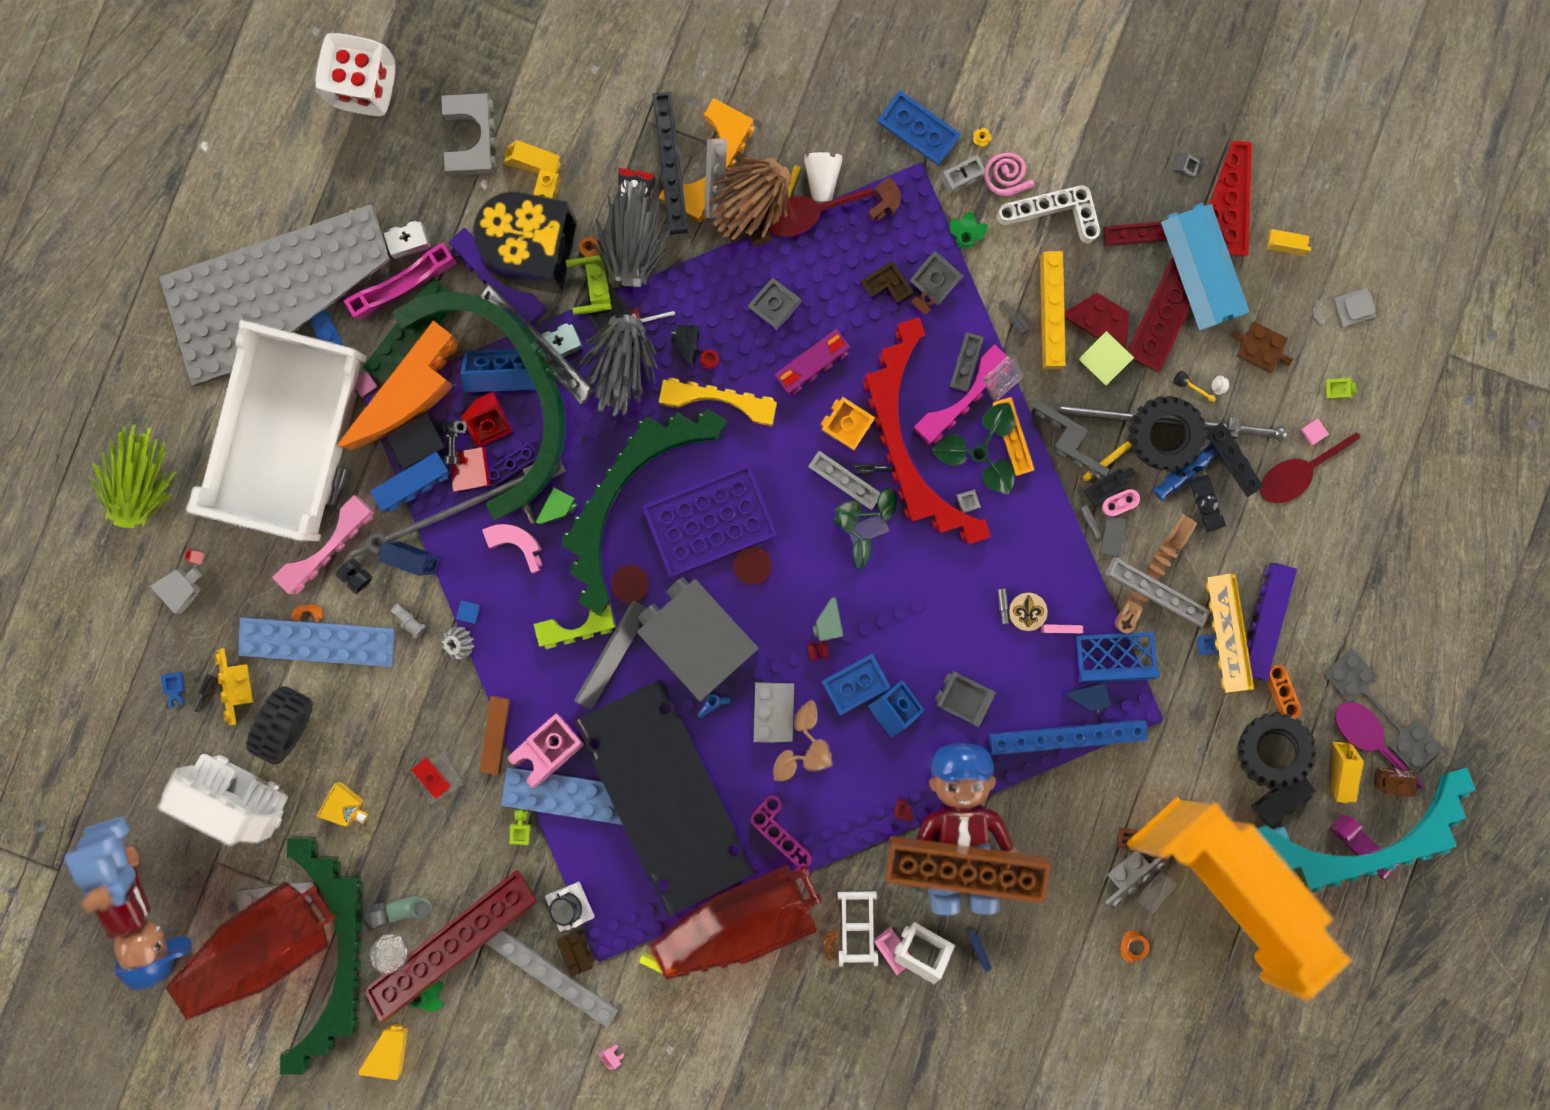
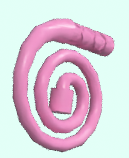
(1005, 171)

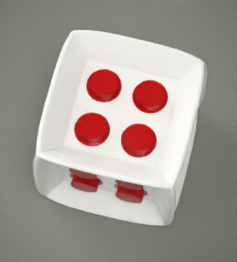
(355, 74)

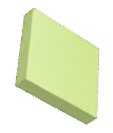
(1106, 358)

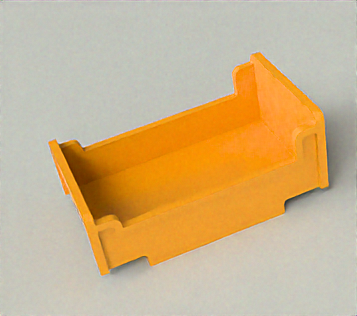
(1253, 889)

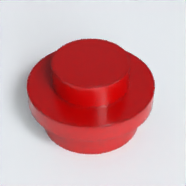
(709, 359)

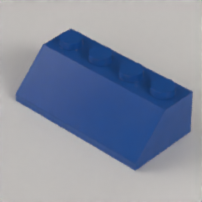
(494, 371)

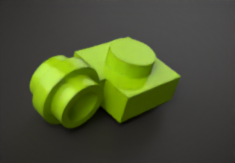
(520, 832)

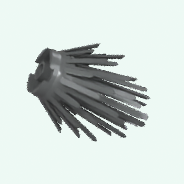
(630, 237)
(624, 342)

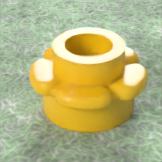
(978, 140)

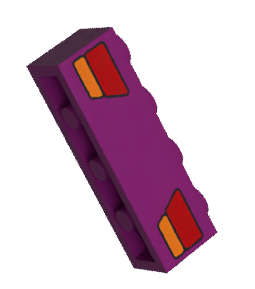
(812, 362)

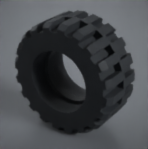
(1190, 444)
(279, 725)
(1293, 731)

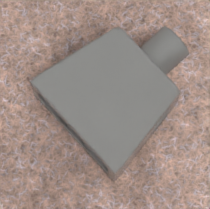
(178, 589)

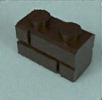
(575, 952)

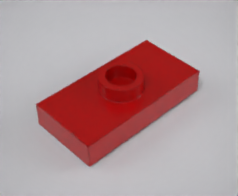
(431, 778)

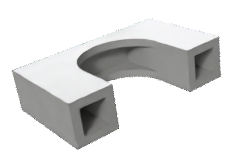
(480, 158)

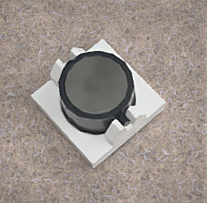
(567, 907)

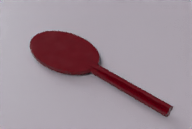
(804, 213)
(1294, 476)

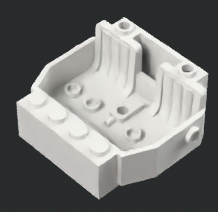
(224, 800)

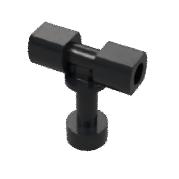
(452, 429)

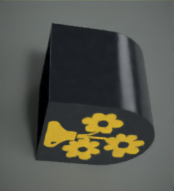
(526, 239)

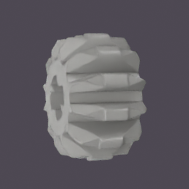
(457, 643)

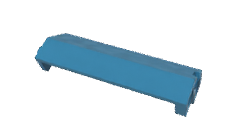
(1205, 266)

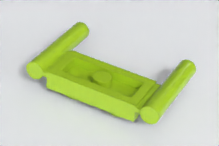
(597, 284)

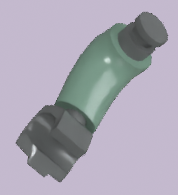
(402, 909)

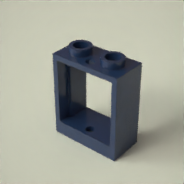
(408, 558)

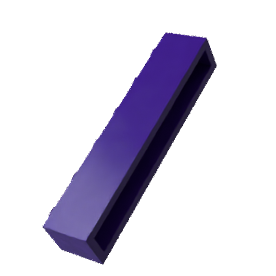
(1269, 618)

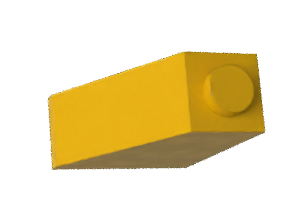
(530, 158)
(1345, 772)
(387, 1055)

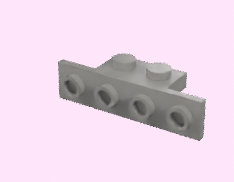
(1131, 874)

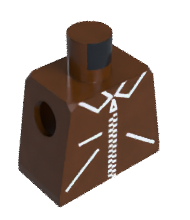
(1398, 781)

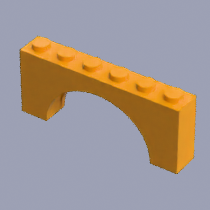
(731, 126)

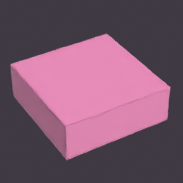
(365, 384)
(1314, 432)

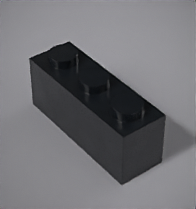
(1281, 802)

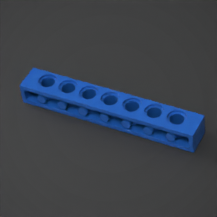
(1067, 737)

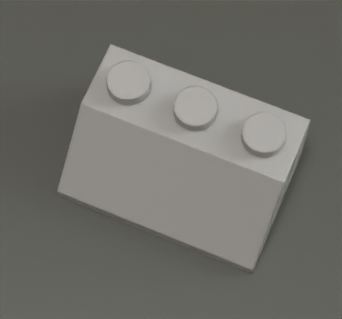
(773, 712)

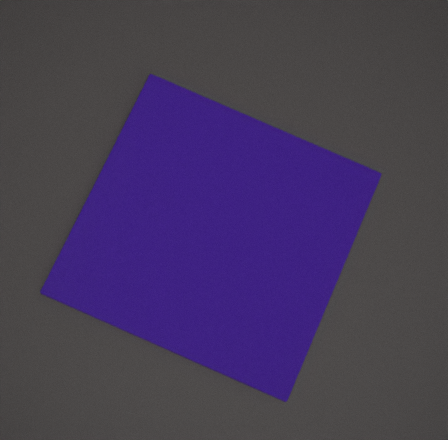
(916, 605)

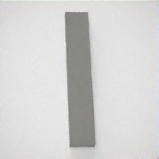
(1157, 592)

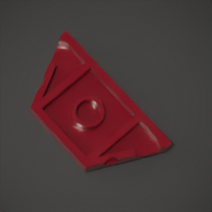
(1100, 315)

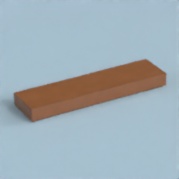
(495, 735)

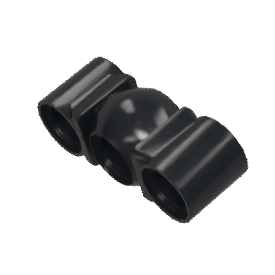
(1207, 503)

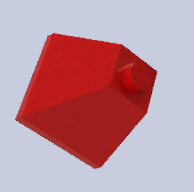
(486, 420)

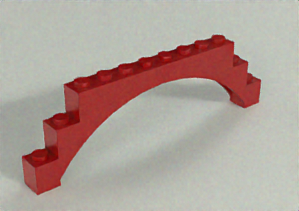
(917, 495)

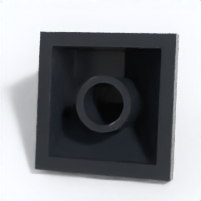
(686, 342)

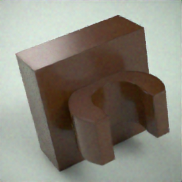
(922, 304)

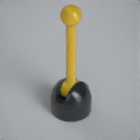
(1182, 379)

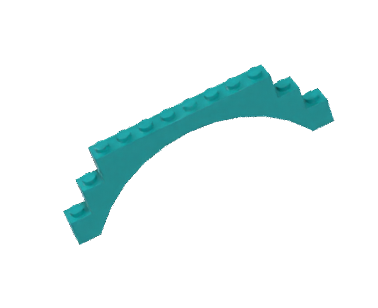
(1427, 837)

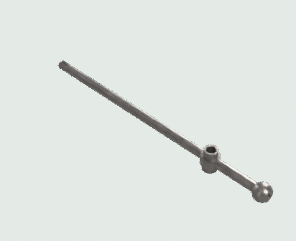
(1232, 425)

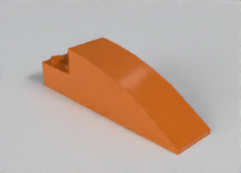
(407, 392)

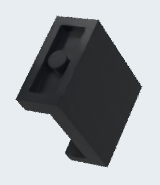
(415, 441)

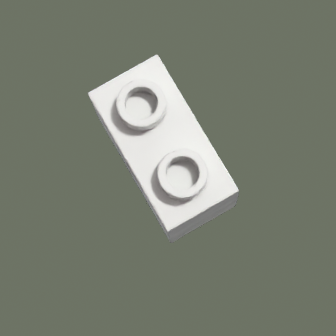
(416, 242)

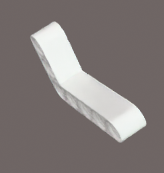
(1054, 206)

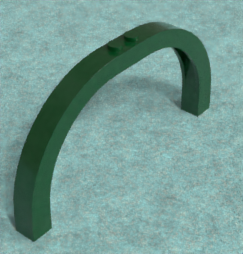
(538, 369)

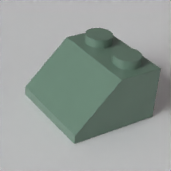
(828, 622)

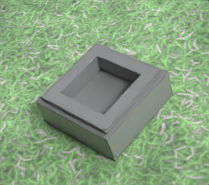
(968, 501)

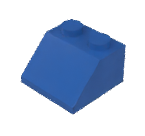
(896, 708)

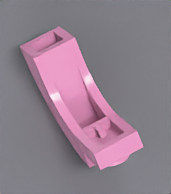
(503, 534)

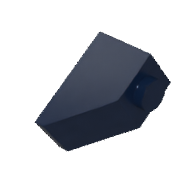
(1091, 697)

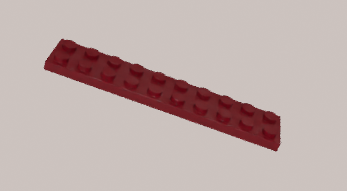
(451, 945)

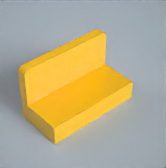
(1288, 242)

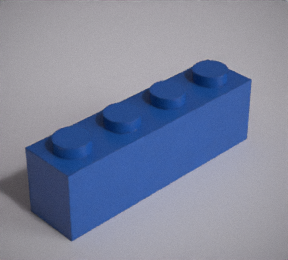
(411, 482)

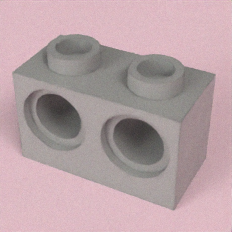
(963, 174)

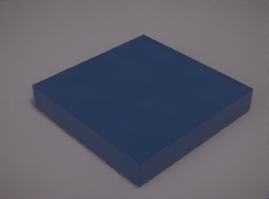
(978, 949)

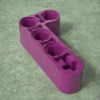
(783, 834)
(1351, 834)

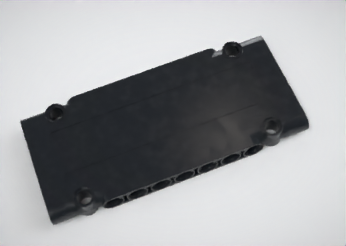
(664, 797)

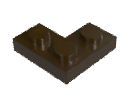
(756, 236)
(889, 278)

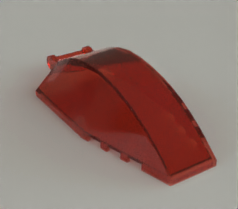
(739, 924)
(252, 951)

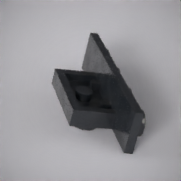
(1234, 459)

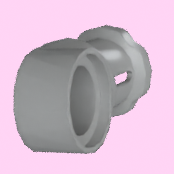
(408, 623)

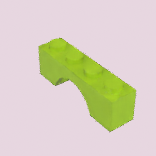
(550, 632)

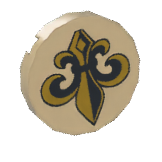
(1028, 611)

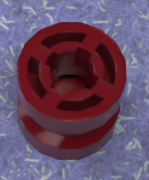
(822, 650)

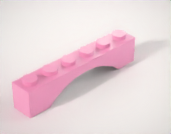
(351, 518)

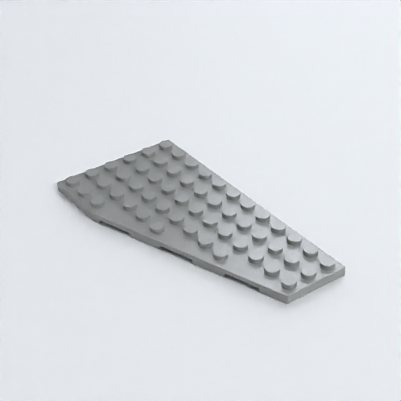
(270, 285)

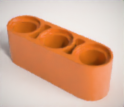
(1289, 698)

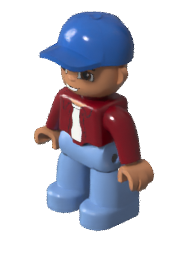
(963, 783)
(114, 892)

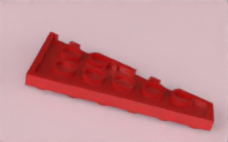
(1232, 198)

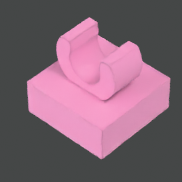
(609, 1058)

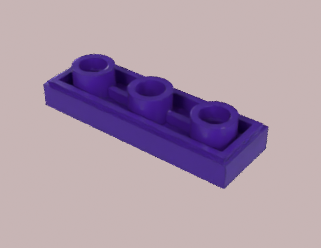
(521, 457)

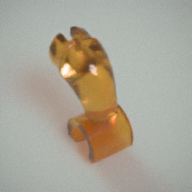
(827, 941)

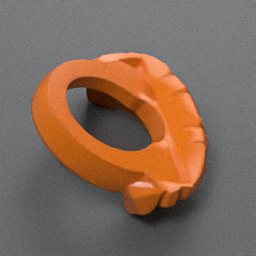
(316, 611)
(1129, 937)

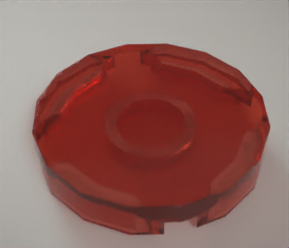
(752, 565)
(630, 583)

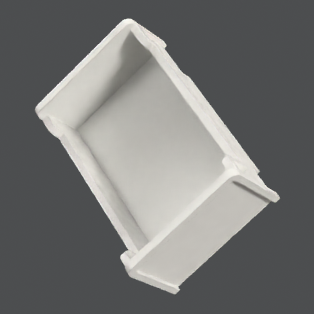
(279, 433)

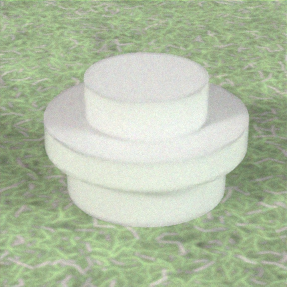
(1220, 385)

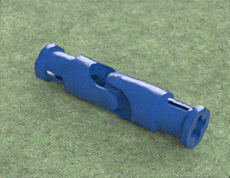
(1173, 482)

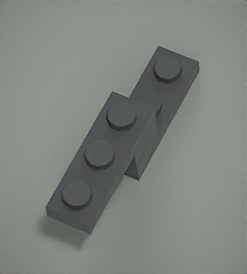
(1070, 440)

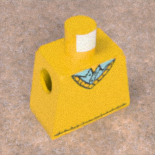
(342, 806)

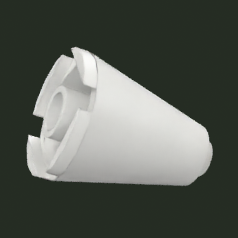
(822, 175)

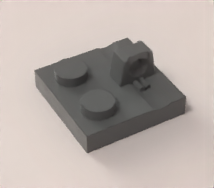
(936, 277)
(774, 303)

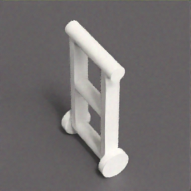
(873, 956)

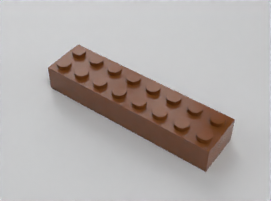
(967, 869)

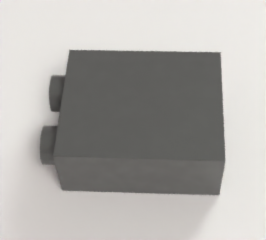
(695, 637)

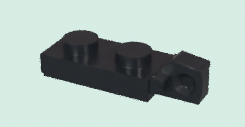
(1108, 486)

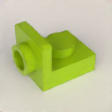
(1341, 388)

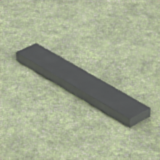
(610, 656)

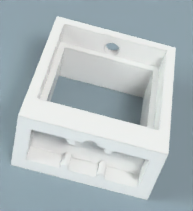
(931, 974)

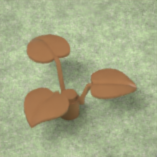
(818, 754)

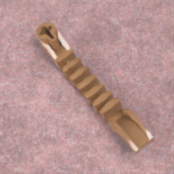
(1172, 542)

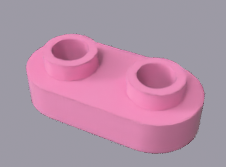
(1120, 503)

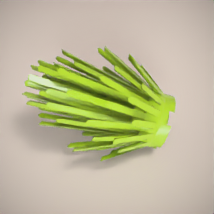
(129, 488)

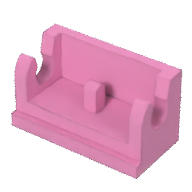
(887, 943)

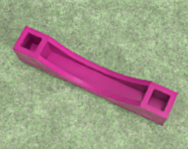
(375, 298)
(933, 423)

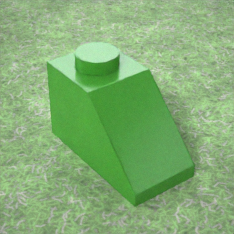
(557, 507)

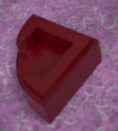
(903, 810)

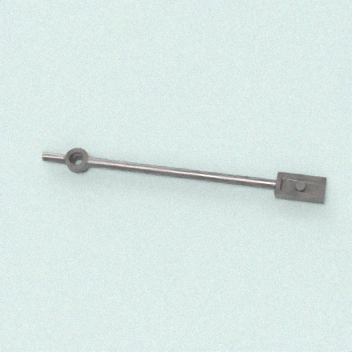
(372, 541)

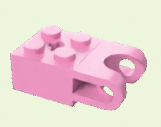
(541, 751)

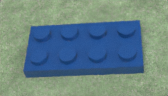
(918, 128)

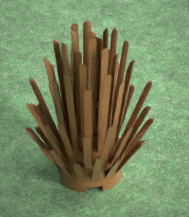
(752, 196)

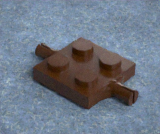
(1262, 347)

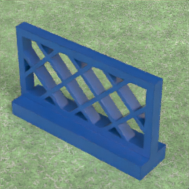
(1122, 673)

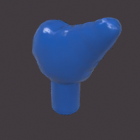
(711, 703)

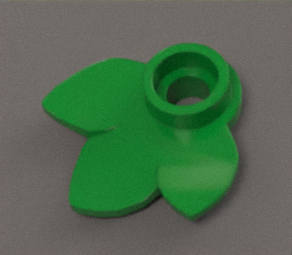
(967, 228)
(429, 999)

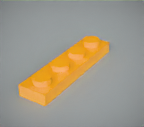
(1016, 445)

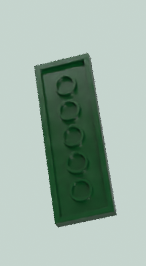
(401, 341)

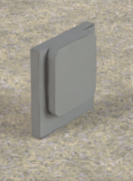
(1355, 307)

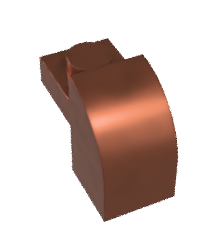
(889, 196)

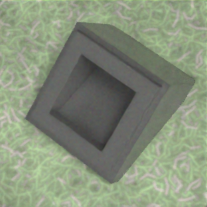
(1186, 165)

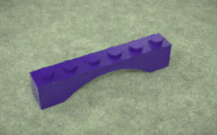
(525, 303)

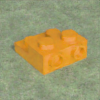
(847, 423)

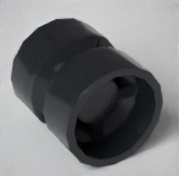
(358, 580)

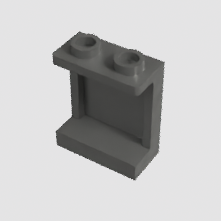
(964, 698)

